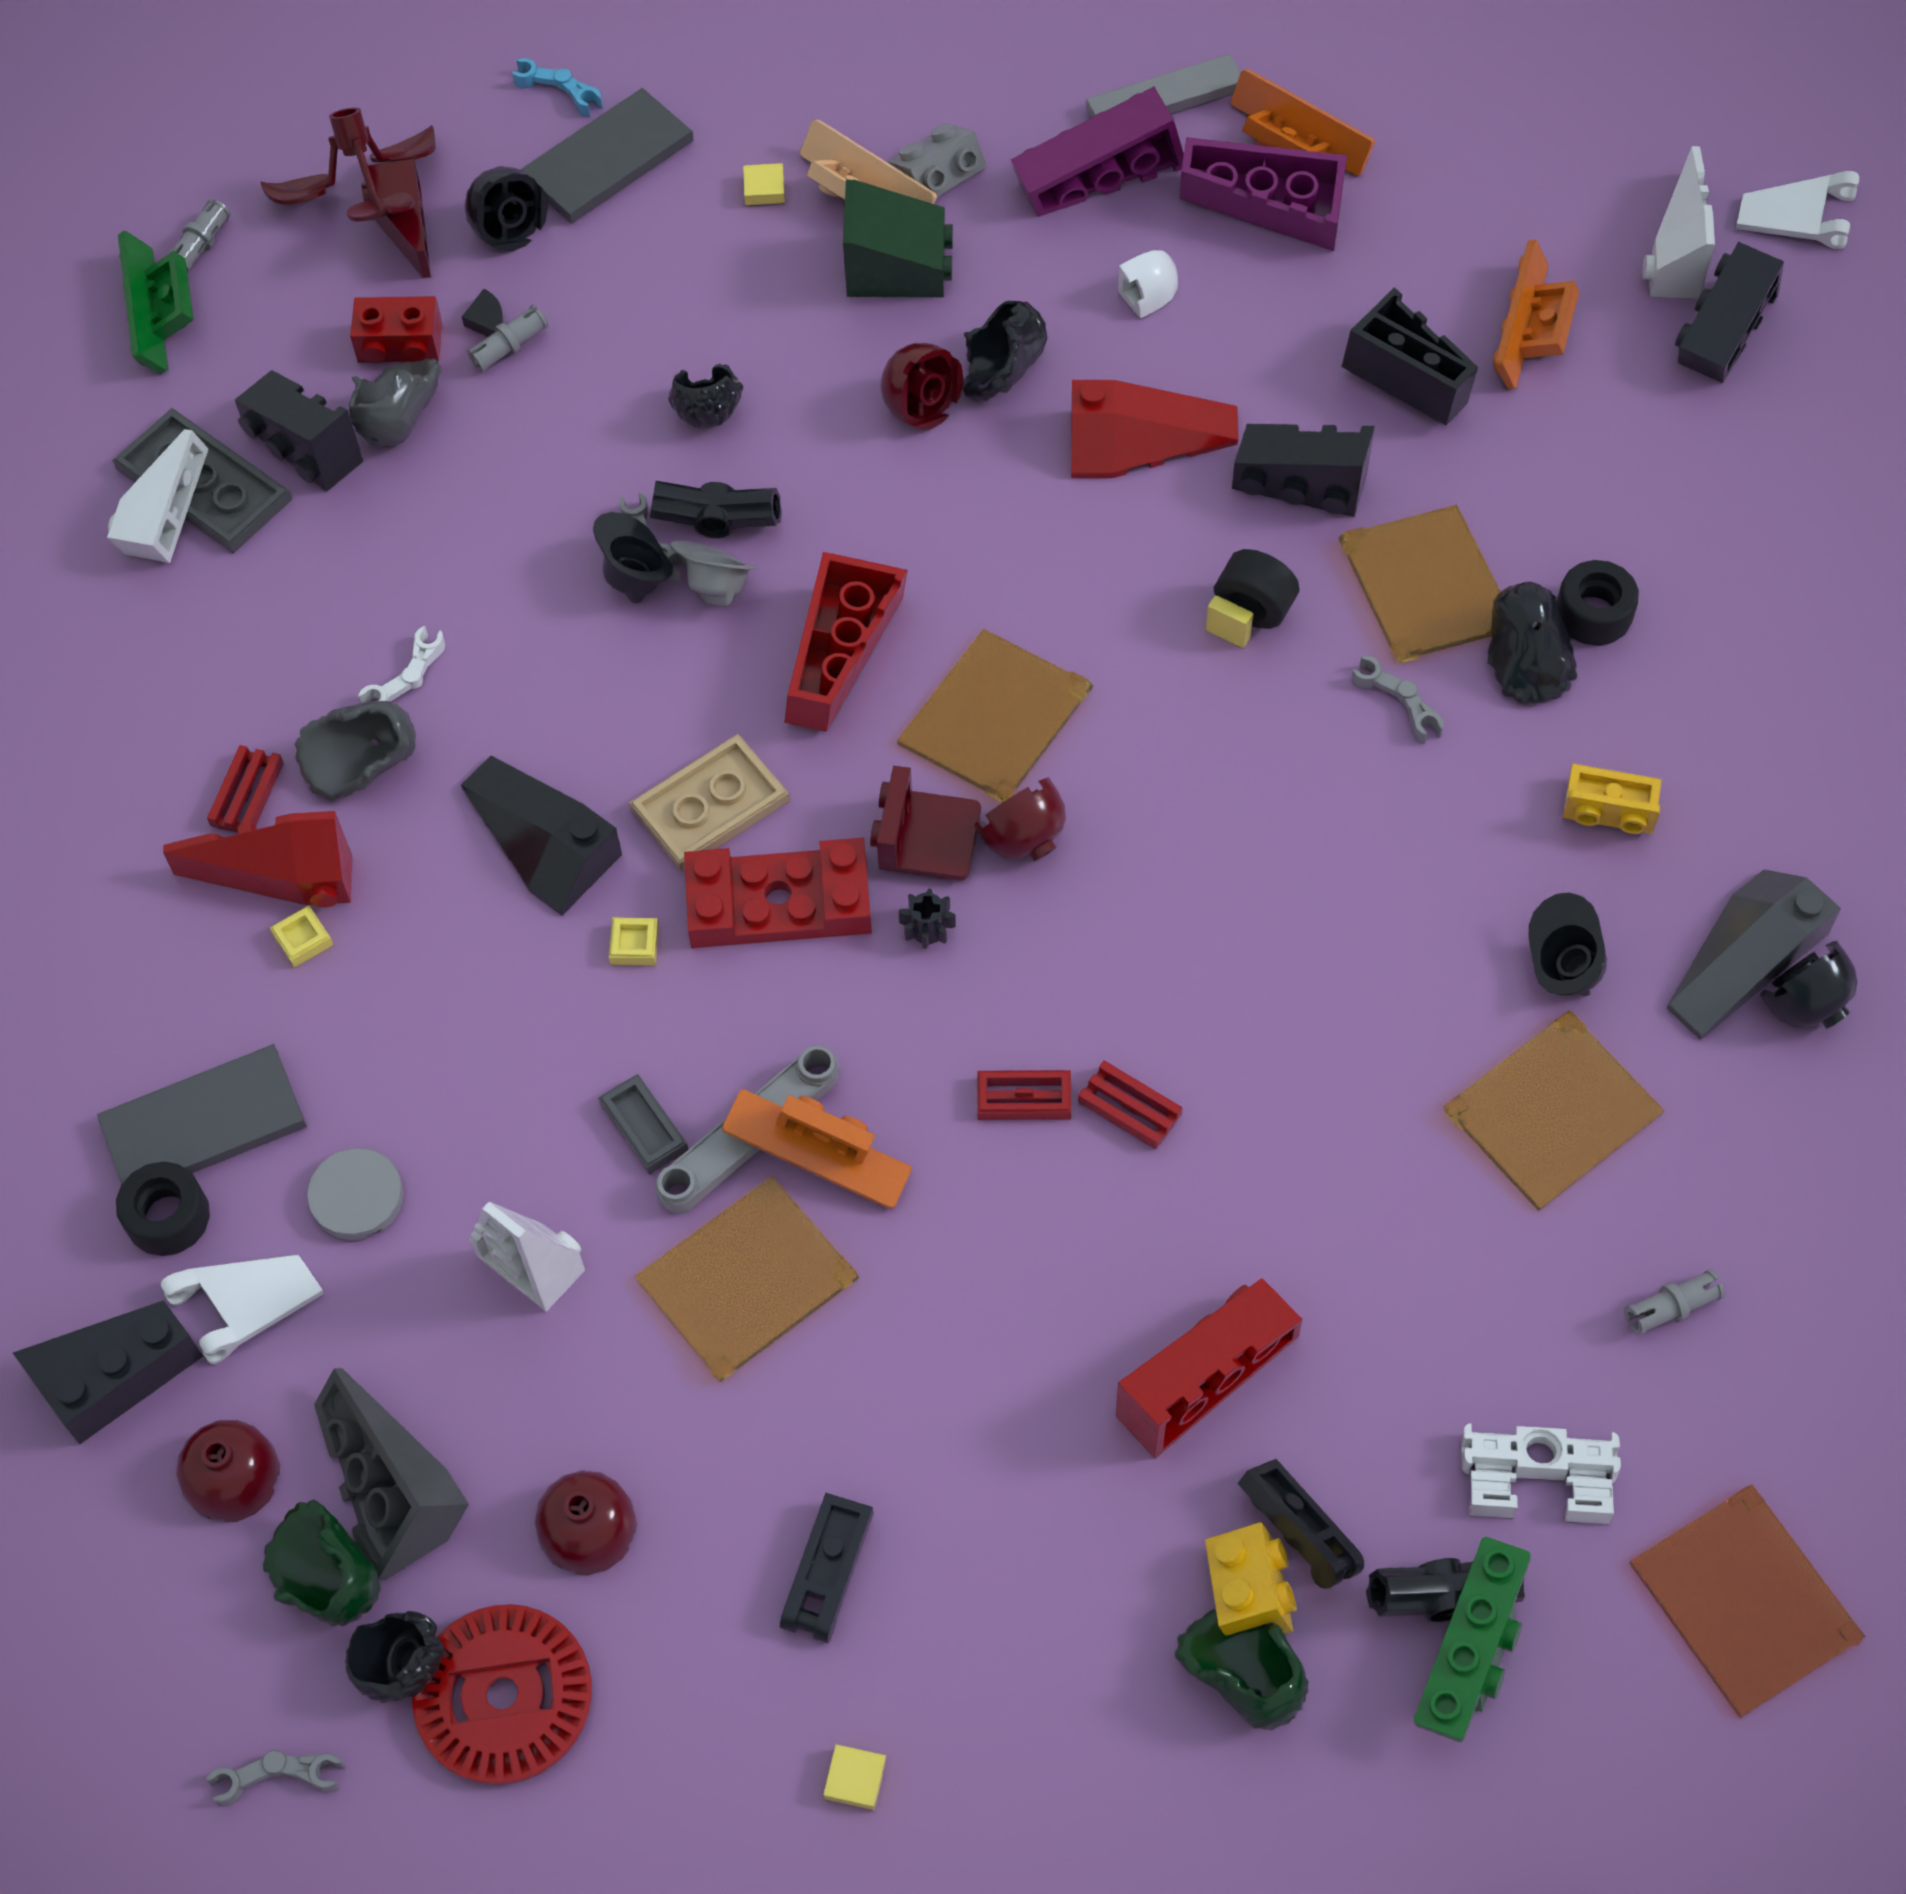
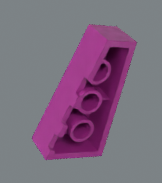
(1101, 154)
(1267, 186)

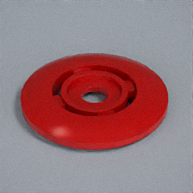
(513, 1741)

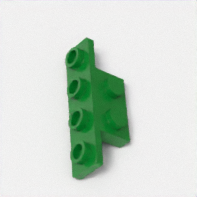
(155, 299)
(1475, 1641)

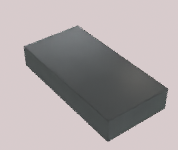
(643, 1124)

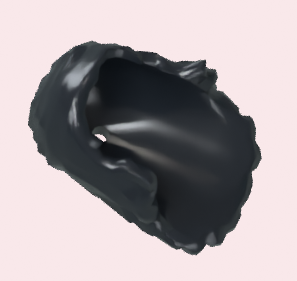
(1003, 349)
(1530, 660)

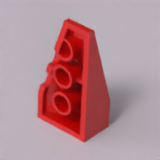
(1137, 425)
(294, 860)

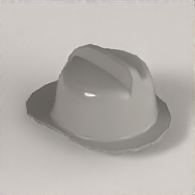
(712, 572)

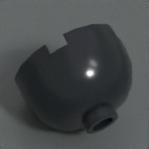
(505, 207)
(1814, 989)

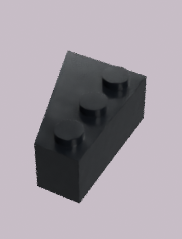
(1729, 311)
(1409, 360)
(300, 429)
(1304, 466)

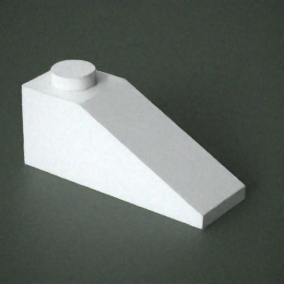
(157, 503)

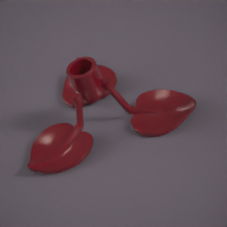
(351, 138)

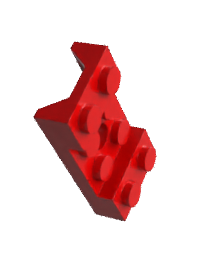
(730, 894)

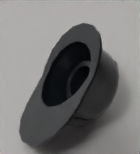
(631, 555)
(1567, 945)

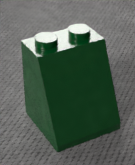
(894, 244)

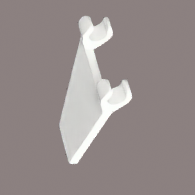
(1799, 208)
(246, 1296)

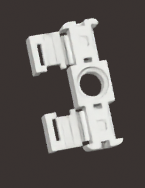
(1498, 1453)

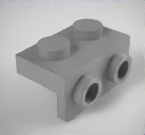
(942, 158)

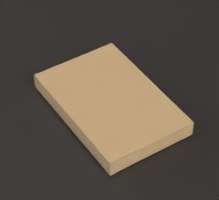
(709, 800)

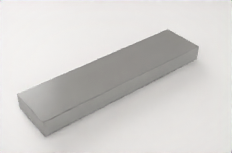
(1178, 88)

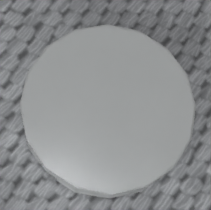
(355, 1194)

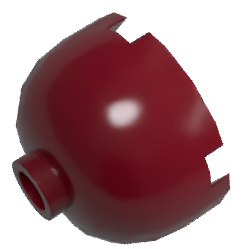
(921, 384)
(1025, 823)
(227, 1470)
(585, 1522)

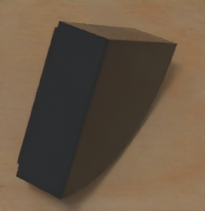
(483, 314)

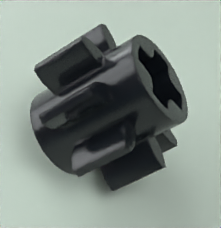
(922, 907)

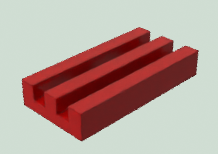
(231, 781)
(1140, 1091)
(1024, 1102)

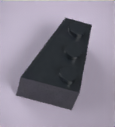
(108, 1366)

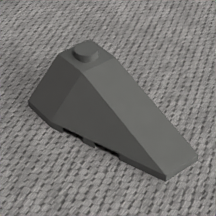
(1751, 944)
(396, 1486)

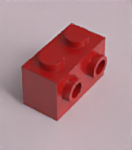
(396, 329)

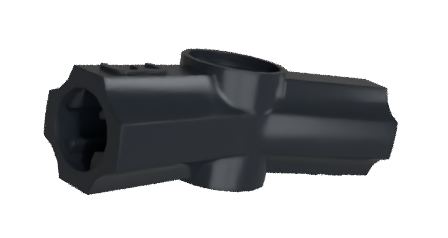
(715, 507)
(1421, 1590)

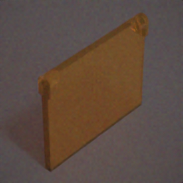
(1746, 1600)

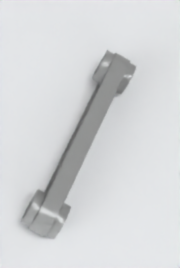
(720, 1155)

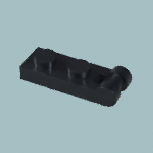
(1302, 1523)
(827, 1566)

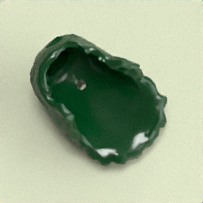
(320, 1567)
(1248, 1668)

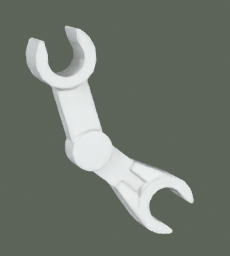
(411, 676)

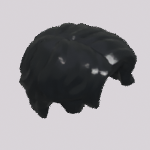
(706, 401)
(394, 1656)

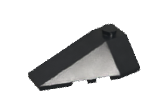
(545, 834)

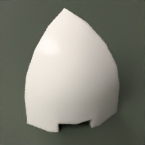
(1148, 281)

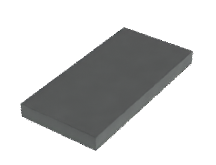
(608, 154)
(231, 493)
(205, 1116)

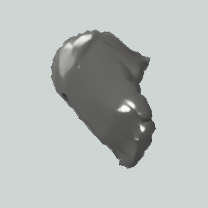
(392, 403)
(339, 752)

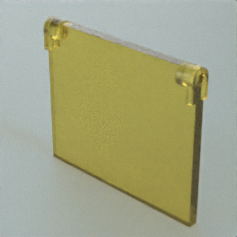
(1424, 581)
(995, 715)
(1553, 1110)
(746, 1278)

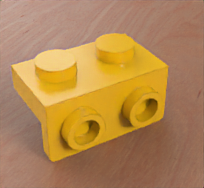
(1612, 799)
(1250, 1580)

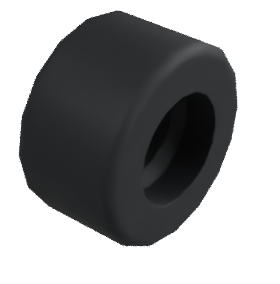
(1605, 582)
(1259, 585)
(148, 1186)

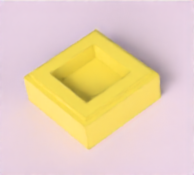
(764, 184)
(1229, 621)
(301, 936)
(634, 941)
(855, 1777)

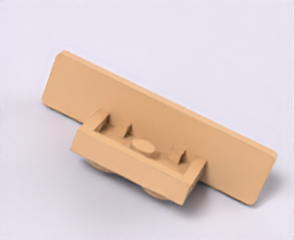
(839, 159)

